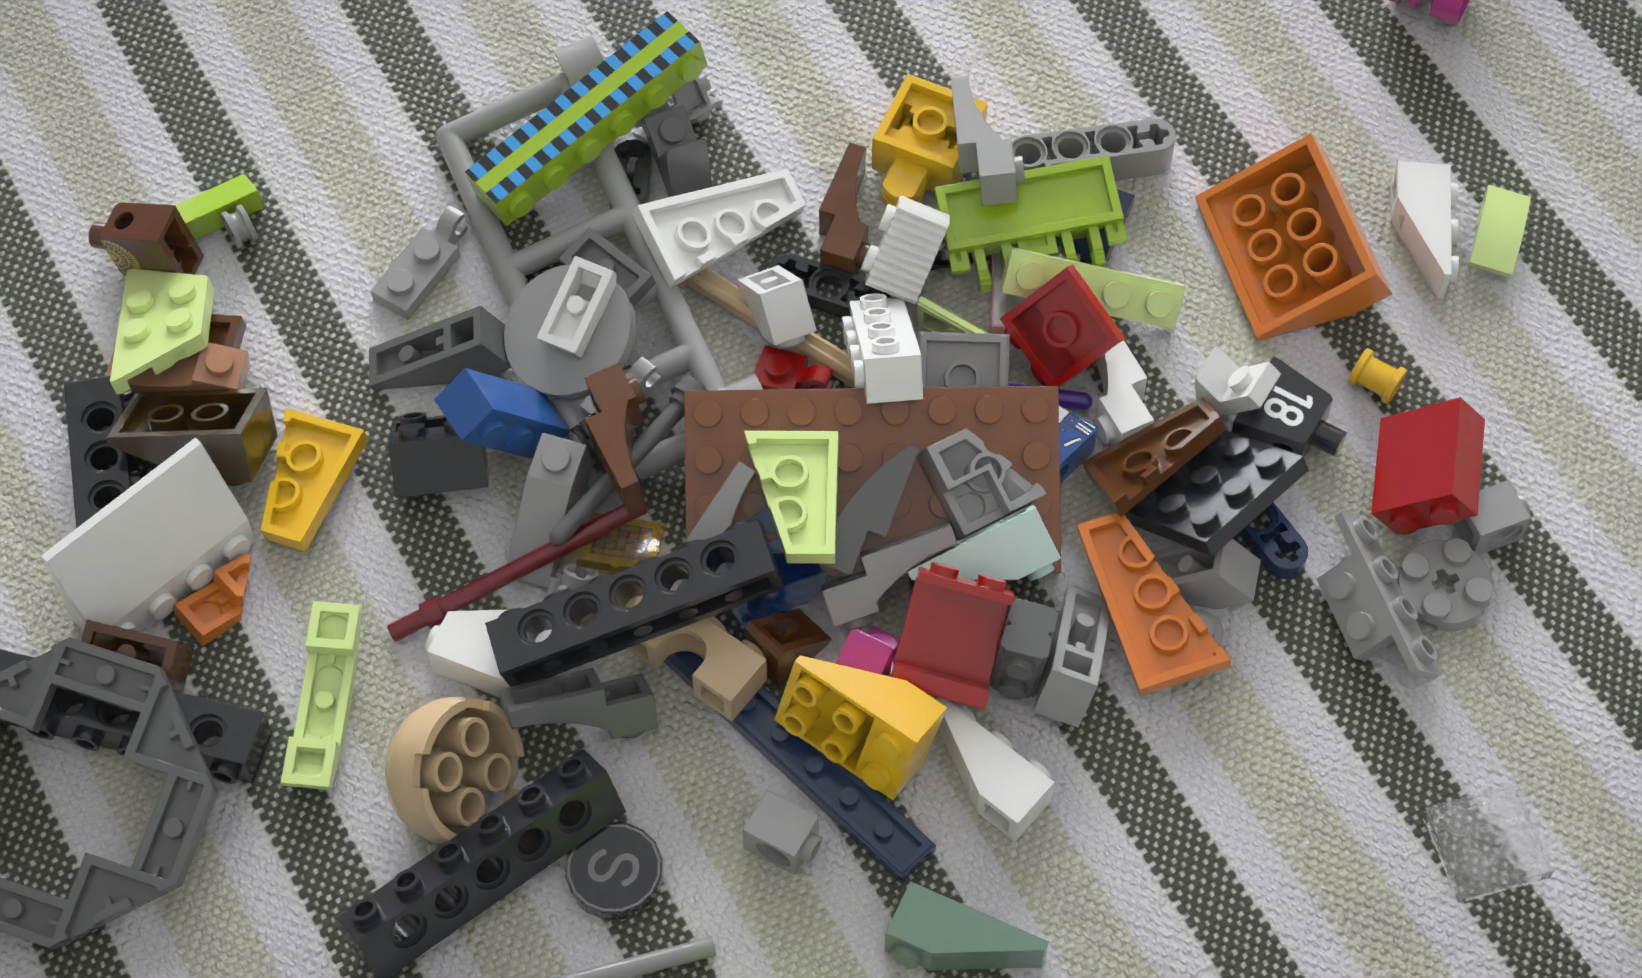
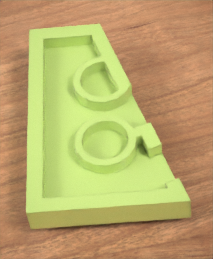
(800, 489)

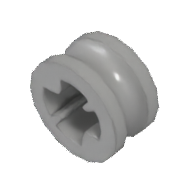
(239, 226)

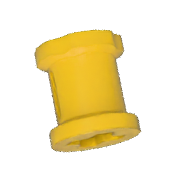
(1377, 376)

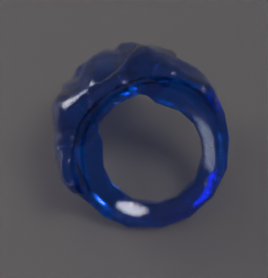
(801, 585)

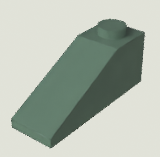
(952, 936)

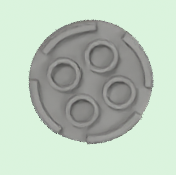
(551, 369)

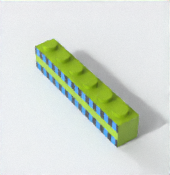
(587, 118)

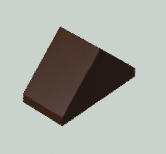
(784, 639)

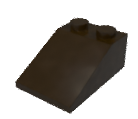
(230, 424)

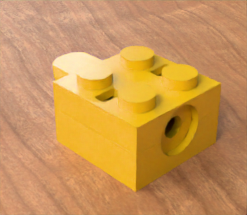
(918, 141)

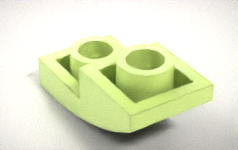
(1499, 231)

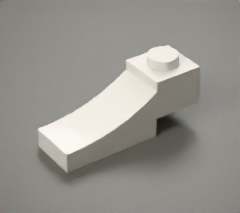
(1121, 408)

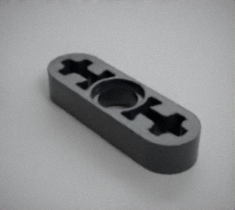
(823, 273)

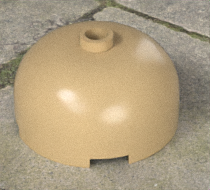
(444, 762)

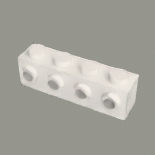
(883, 349)

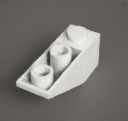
(1422, 218)
(998, 780)

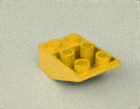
(861, 721)

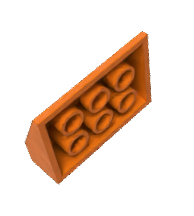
(1292, 242)

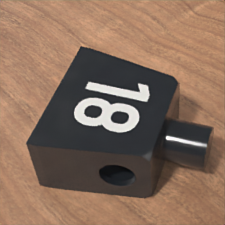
(1292, 416)

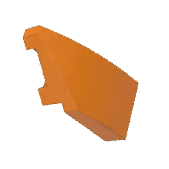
(217, 605)

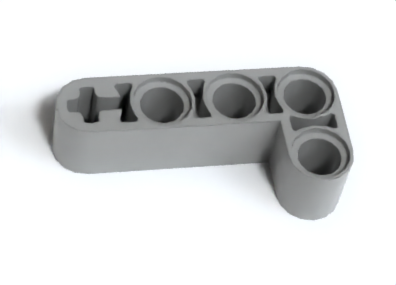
(1137, 146)

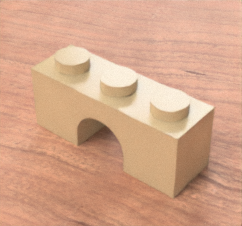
(730, 668)

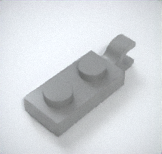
(421, 265)

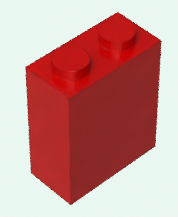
(1428, 466)

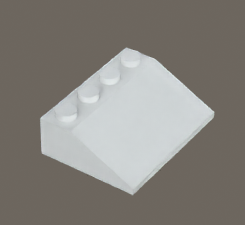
(151, 544)

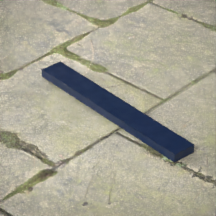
(835, 790)

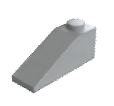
(550, 492)
(1073, 658)

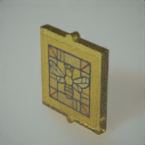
(622, 546)

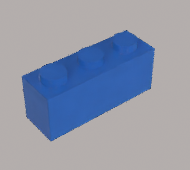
(499, 413)

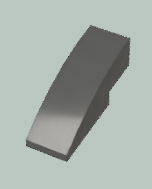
(871, 509)

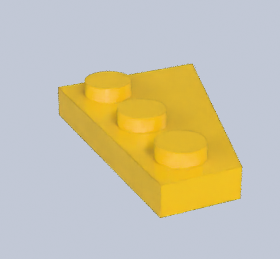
(308, 477)

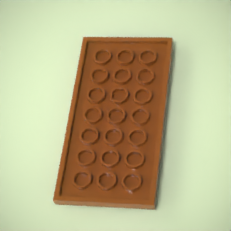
(1009, 419)

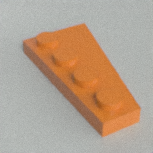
(1152, 620)

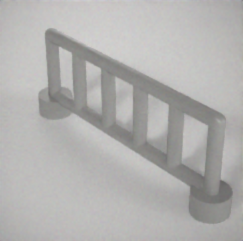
(512, 267)

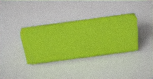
(203, 211)

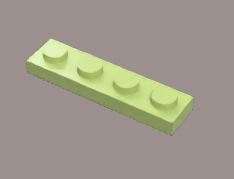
(1119, 292)

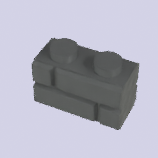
(1023, 649)

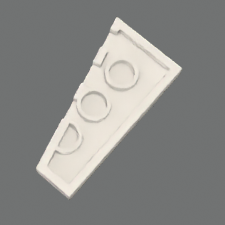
(711, 223)

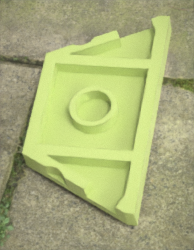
(160, 322)

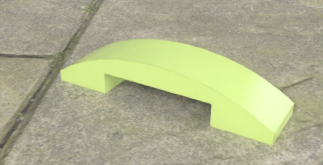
(325, 696)

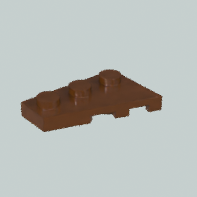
(1150, 456)

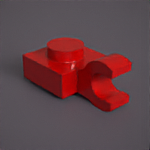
(790, 371)

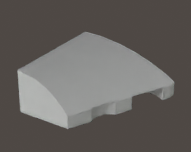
(974, 482)

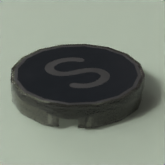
(615, 872)

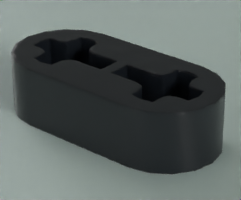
(641, 177)

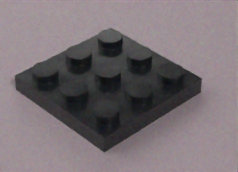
(1218, 492)

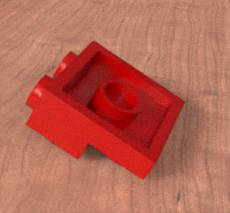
(1061, 328)

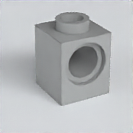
(1500, 519)
(782, 833)

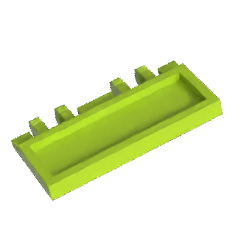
(1053, 202)

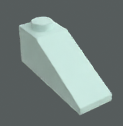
(1003, 549)

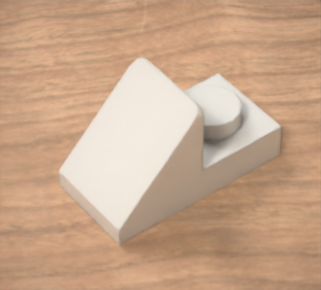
(571, 318)
(1233, 388)

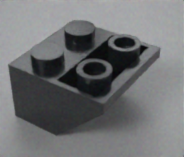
(433, 458)

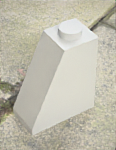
(464, 651)

